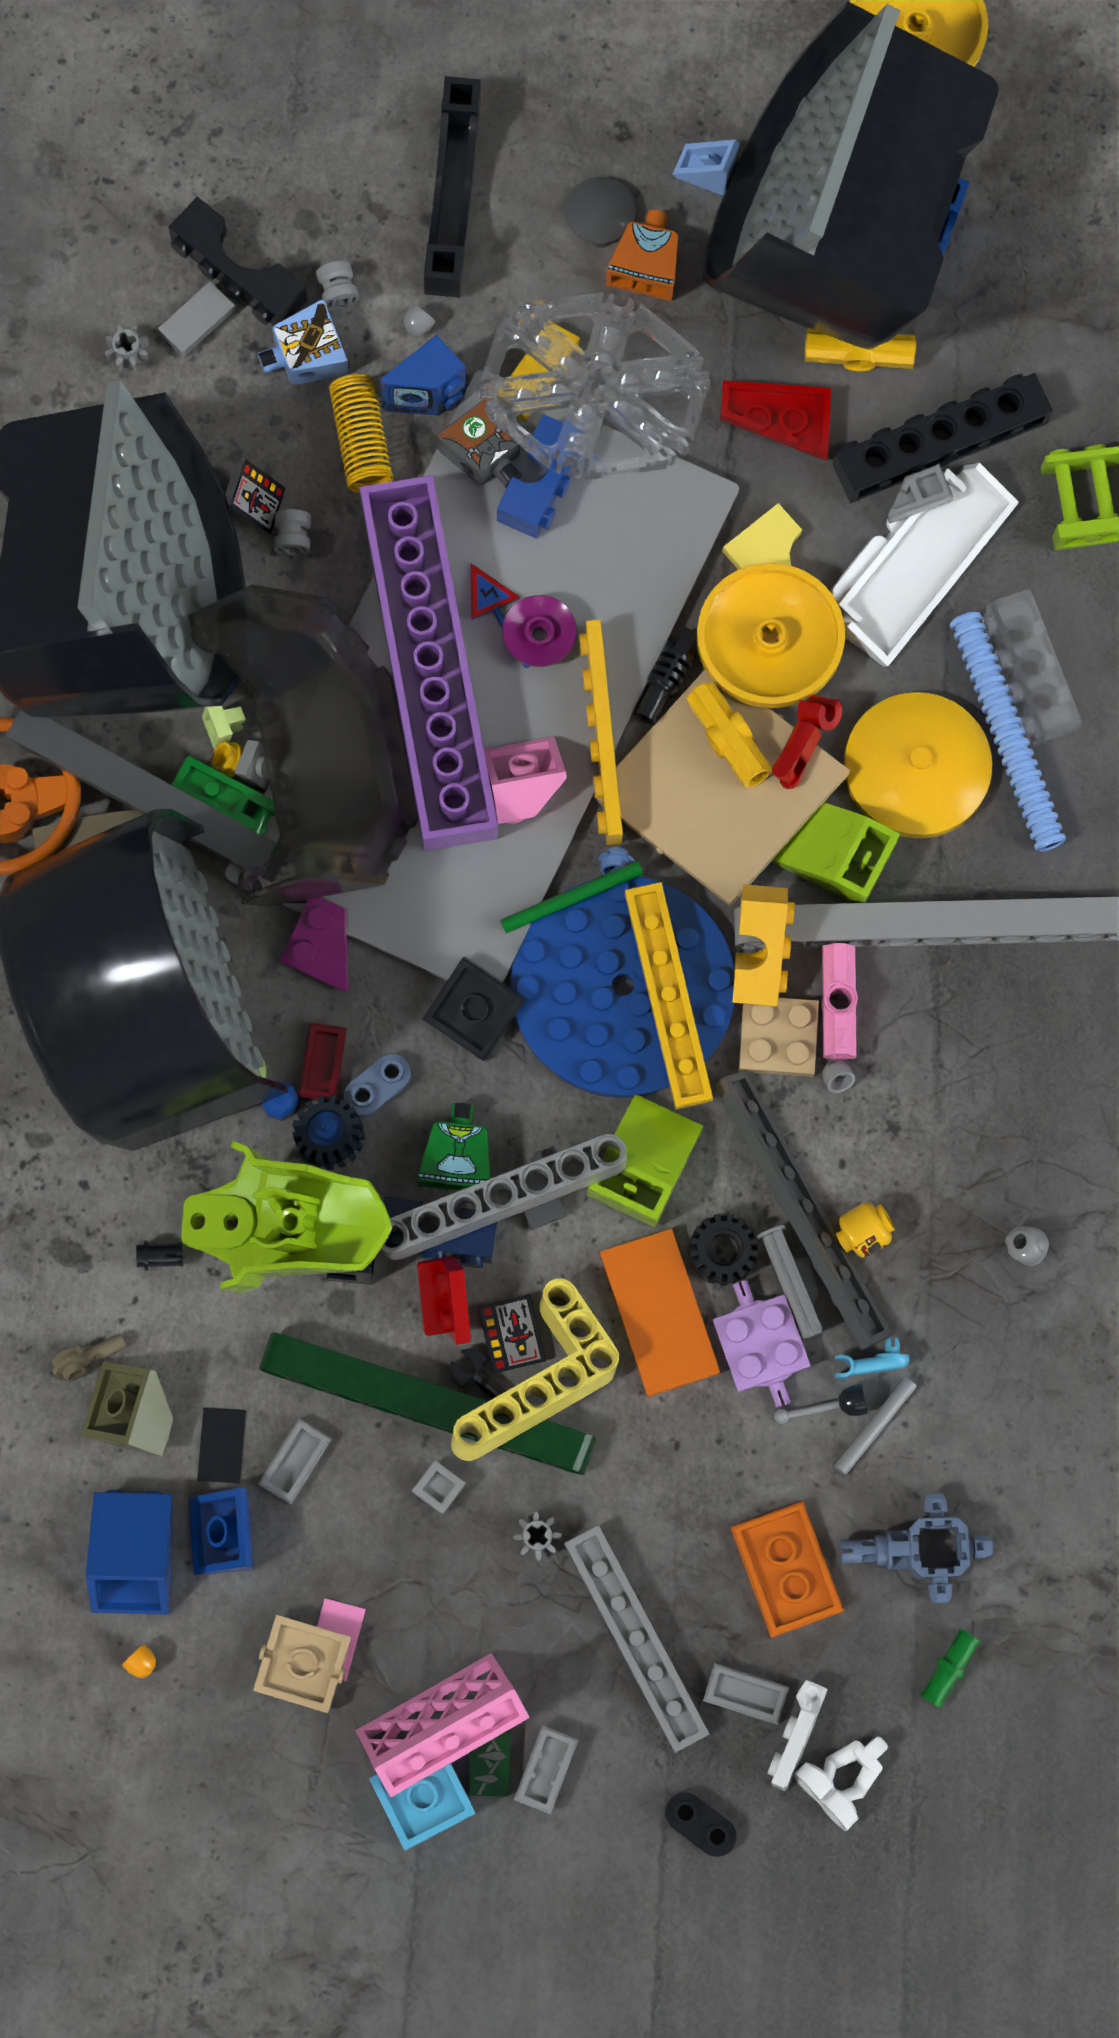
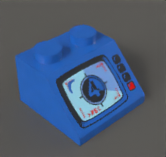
(425, 381)

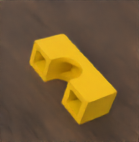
(765, 916)

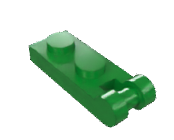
(224, 794)

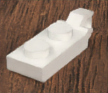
(797, 1732)

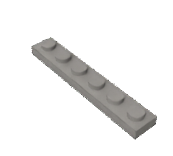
(636, 1639)

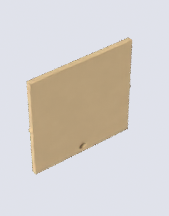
(698, 810)

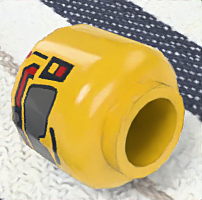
(865, 1229)

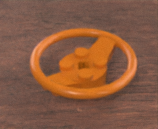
(32, 801)

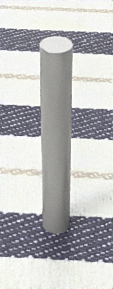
(875, 1426)

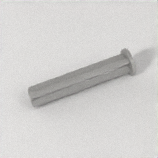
(791, 1281)

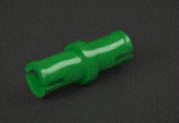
(950, 1668)

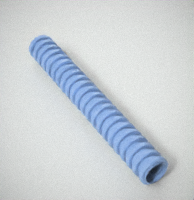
(1007, 731)

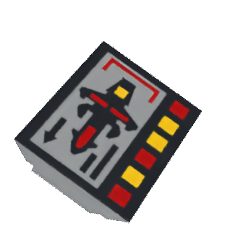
(254, 495)
(512, 1334)

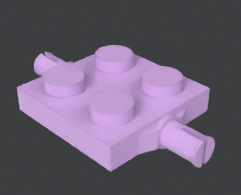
(761, 1343)

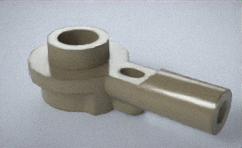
(72, 1362)

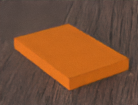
(786, 1569)

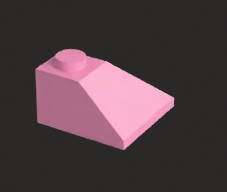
(523, 777)

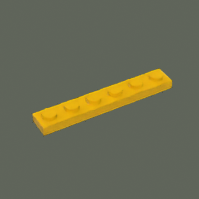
(602, 748)
(668, 996)

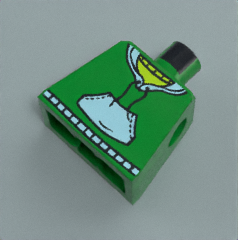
(456, 1152)

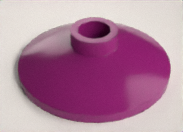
(542, 614)

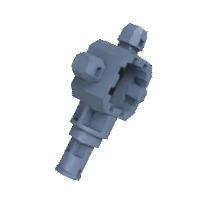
(901, 1549)

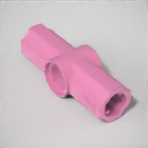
(838, 1024)

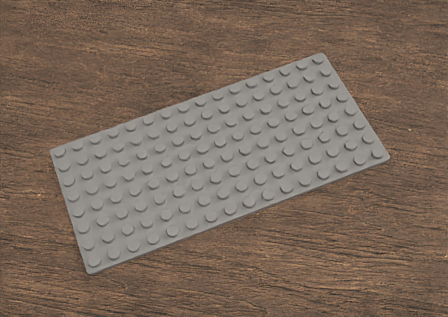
(612, 554)

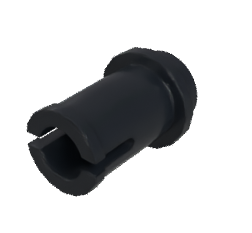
(156, 1255)

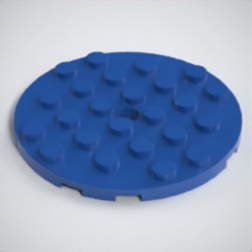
(577, 1018)

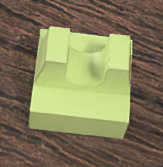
(222, 723)

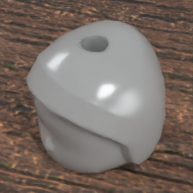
(1027, 1245)

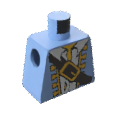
(306, 347)

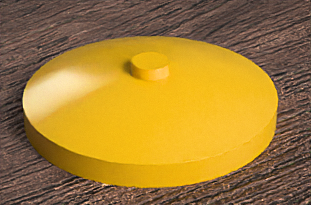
(950, 25)
(770, 635)
(918, 764)

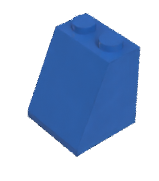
(130, 1552)

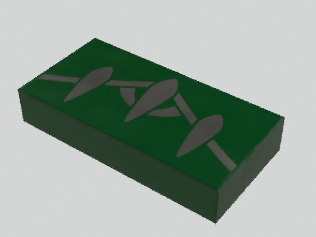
(490, 1767)

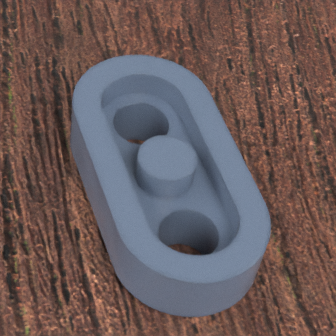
(378, 1085)

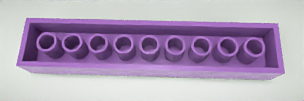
(429, 663)

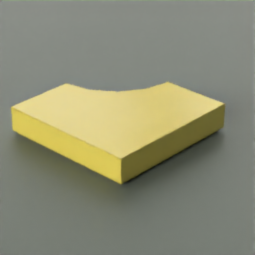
(765, 540)

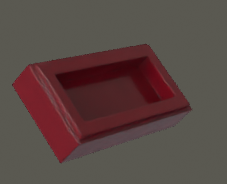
(322, 1061)

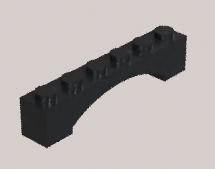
(452, 187)

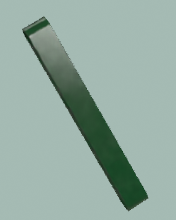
(415, 1400)

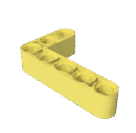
(545, 1383)

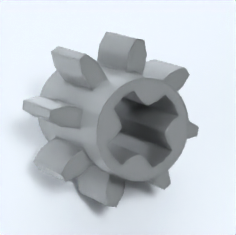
(129, 338)
(538, 1547)

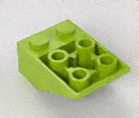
(839, 852)
(657, 1152)

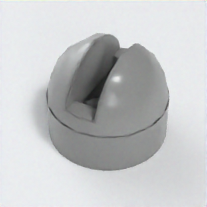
(418, 321)
(840, 1083)

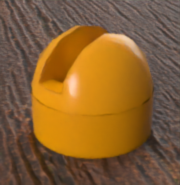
(141, 1662)

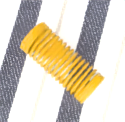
(345, 396)

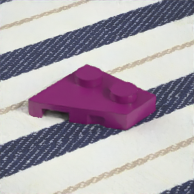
(320, 943)

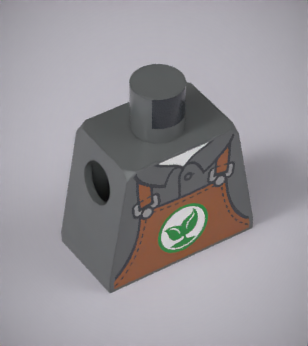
(479, 447)

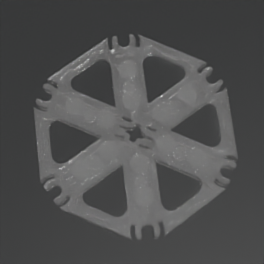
(574, 370)

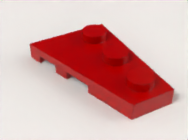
(780, 412)

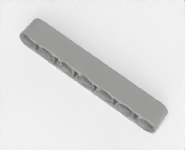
(522, 1197)

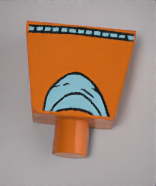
(645, 258)

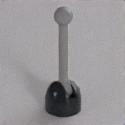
(850, 1402)

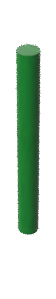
(571, 897)

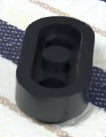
(700, 1825)

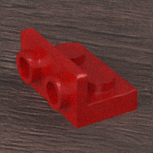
(444, 1298)

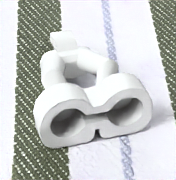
(820, 1784)

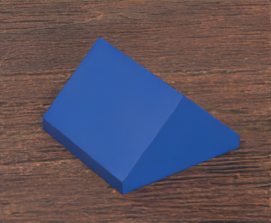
(221, 1532)

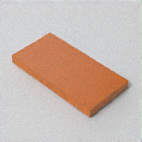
(659, 1313)

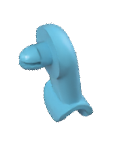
(884, 1362)

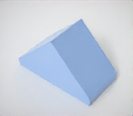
(708, 164)

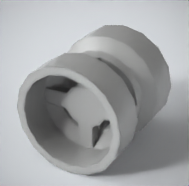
(337, 285)
(292, 533)

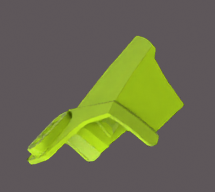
(288, 1221)

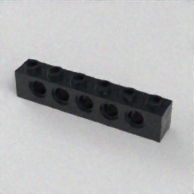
(864, 480)

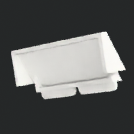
(911, 569)

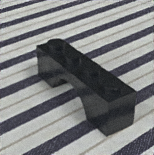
(269, 291)

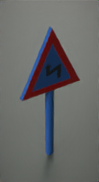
(489, 596)

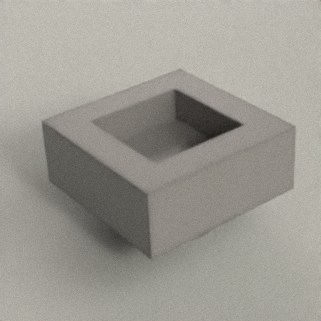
(253, 766)
(438, 1487)

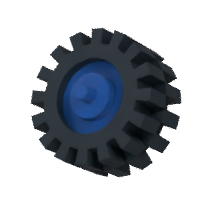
(328, 1132)

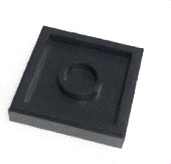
(474, 1008)

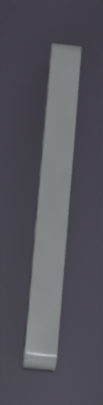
(948, 923)

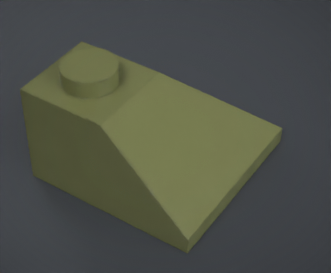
(129, 1410)

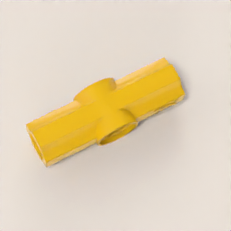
(893, 354)
(729, 735)

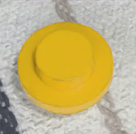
(226, 758)

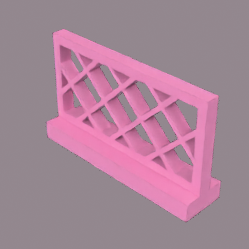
(441, 1741)

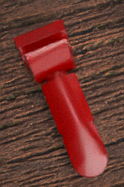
(812, 715)

